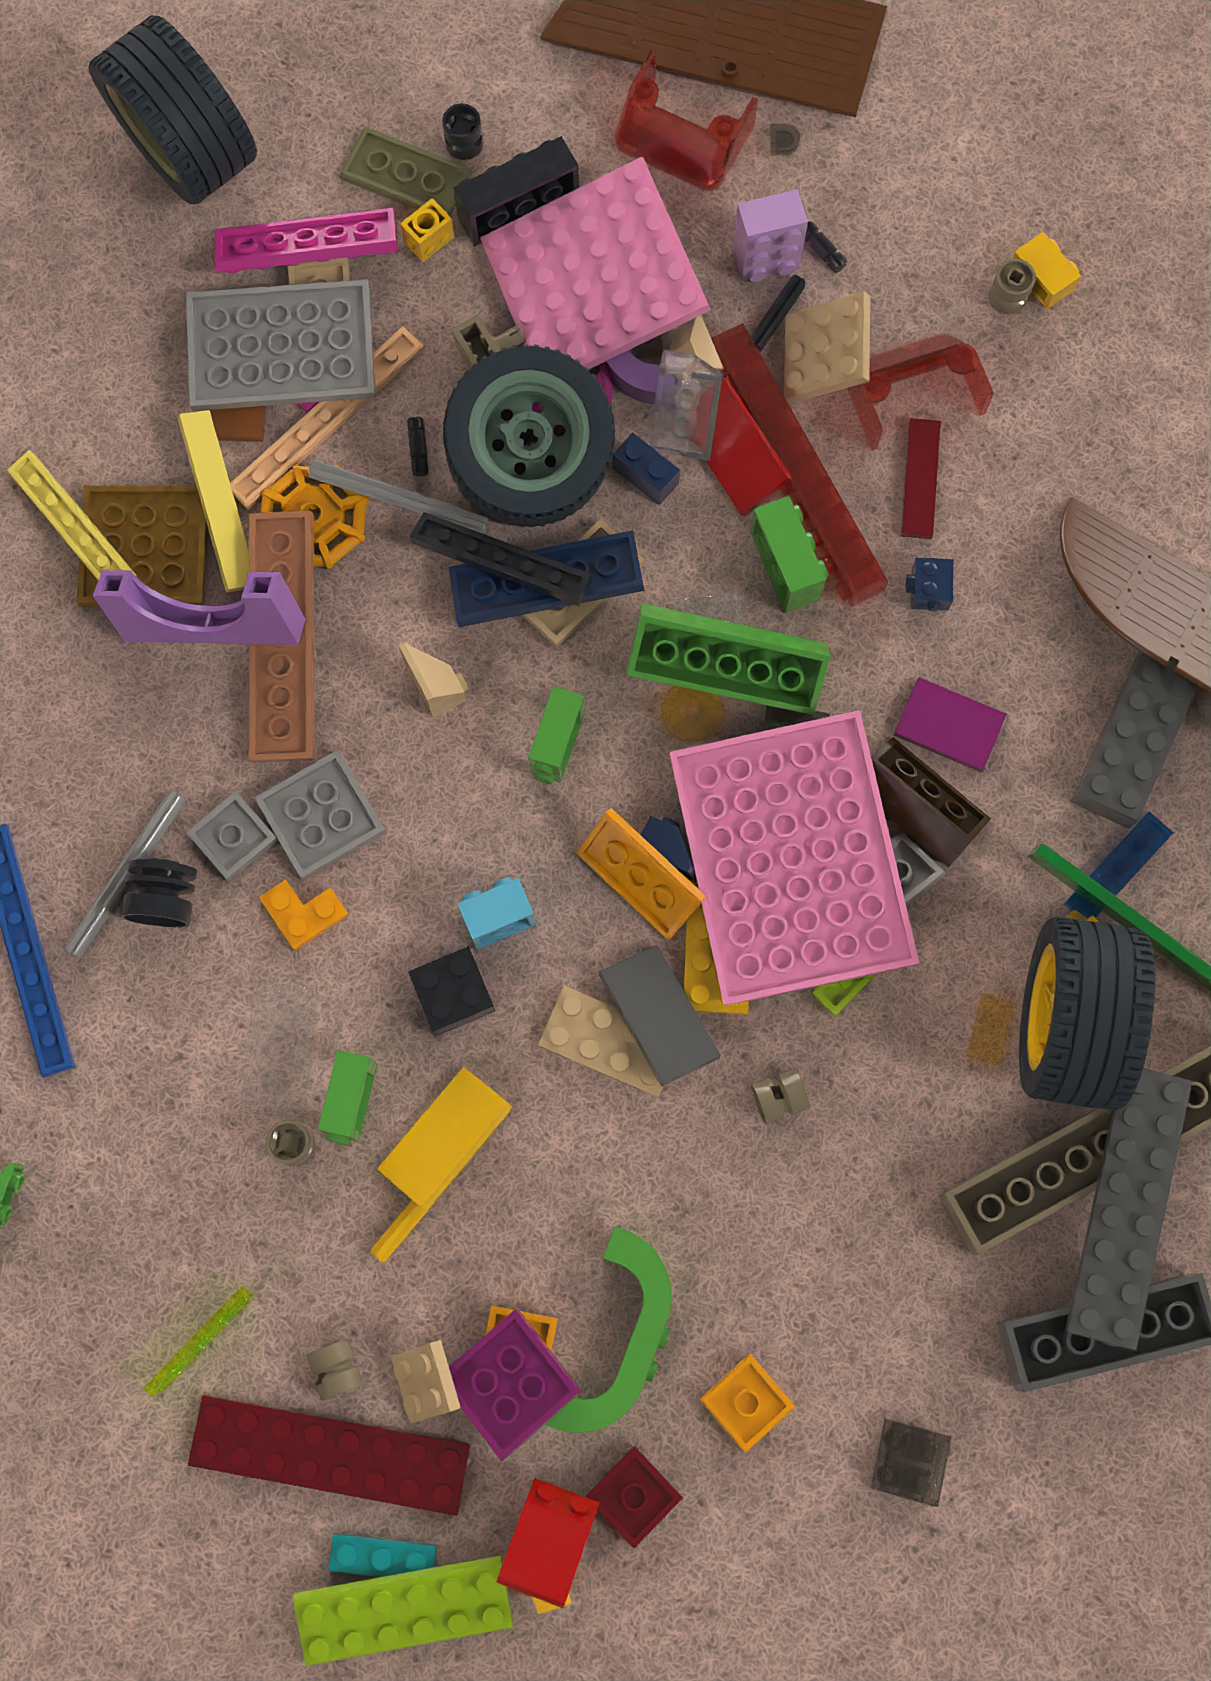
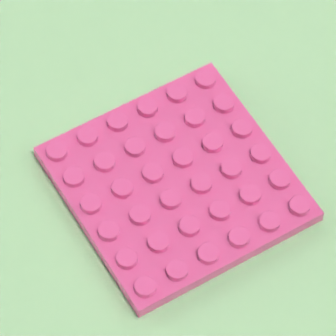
(596, 269)

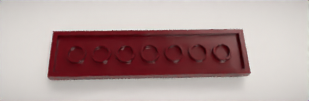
(329, 1455)

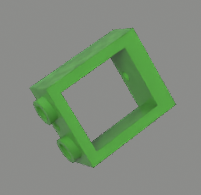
(556, 735)
(347, 1097)

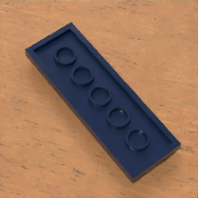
(487, 597)

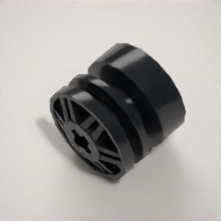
(159, 891)

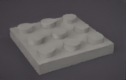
(320, 815)

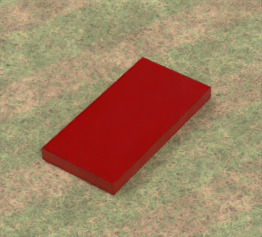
(743, 455)

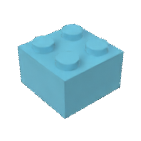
(496, 912)

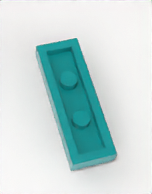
(379, 1556)

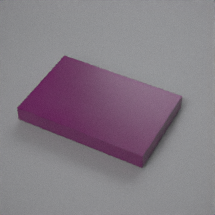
(950, 724)

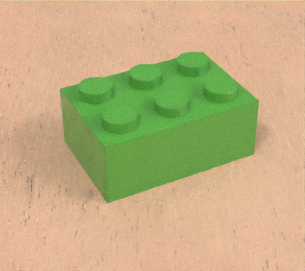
(788, 553)

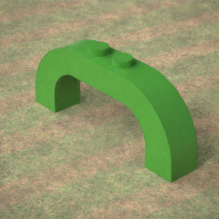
(600, 1411)

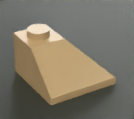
(435, 680)

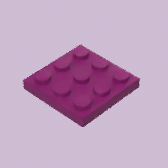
(511, 1384)

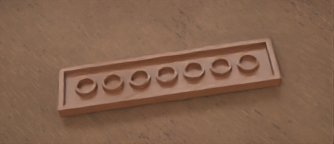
(283, 674)

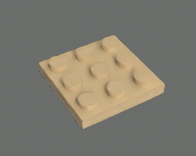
(827, 347)

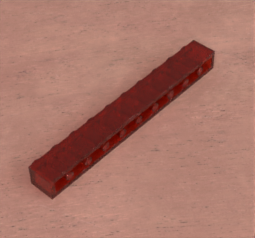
(810, 488)

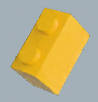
(1054, 273)

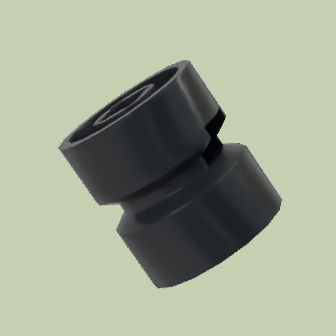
(462, 131)

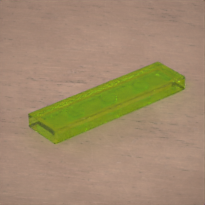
(199, 1341)

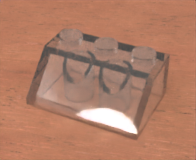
(685, 406)

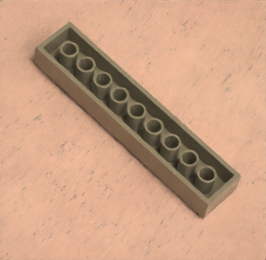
(1055, 1169)

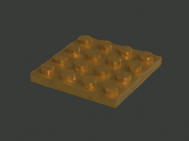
(156, 533)

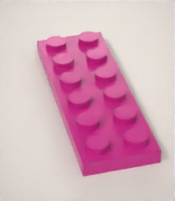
(305, 240)

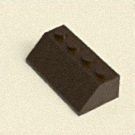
(925, 803)

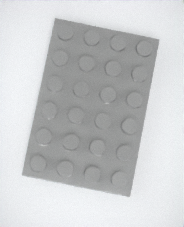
(280, 345)

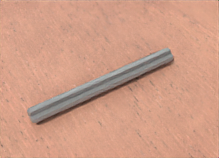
(396, 495)
(116, 886)

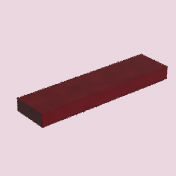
(920, 478)

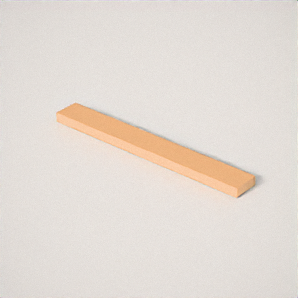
(320, 423)

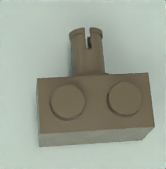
(475, 341)

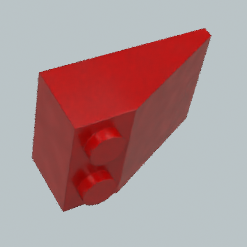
(548, 1543)

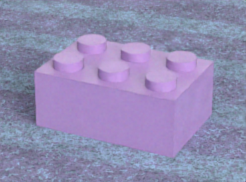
(769, 236)

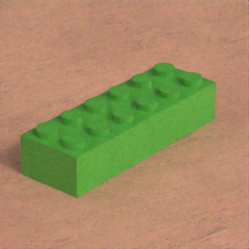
(728, 659)

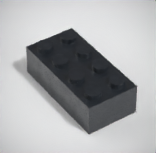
(515, 188)

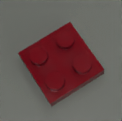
(634, 1497)

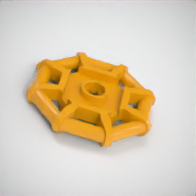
(331, 513)

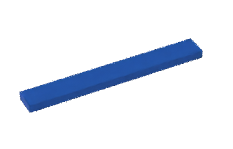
(30, 966)

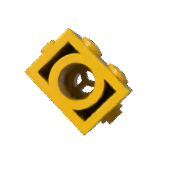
(427, 230)

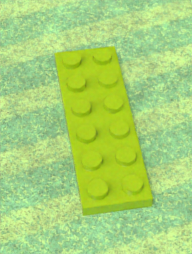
(402, 1610)

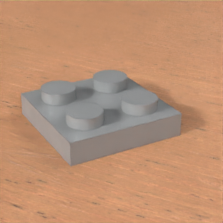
(232, 836)

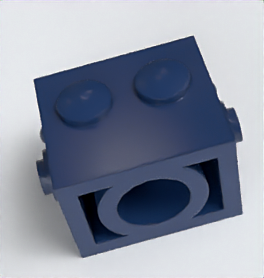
(931, 584)

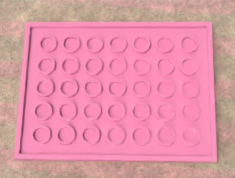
(793, 858)

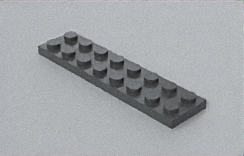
(1129, 1212)

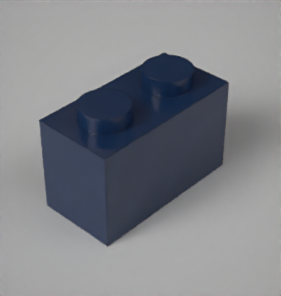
(645, 468)

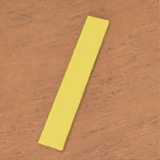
(216, 498)
(66, 515)

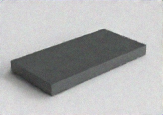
(659, 1015)

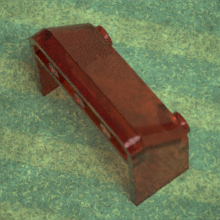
(674, 143)
(913, 361)

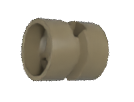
(1012, 286)
(791, 1091)
(290, 1143)
(334, 1369)

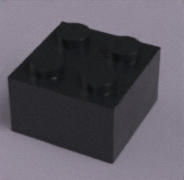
(451, 991)

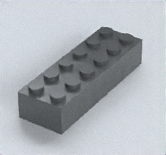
(1135, 741)
(1045, 1355)

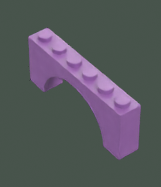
(143, 615)

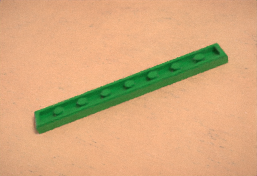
(1121, 912)

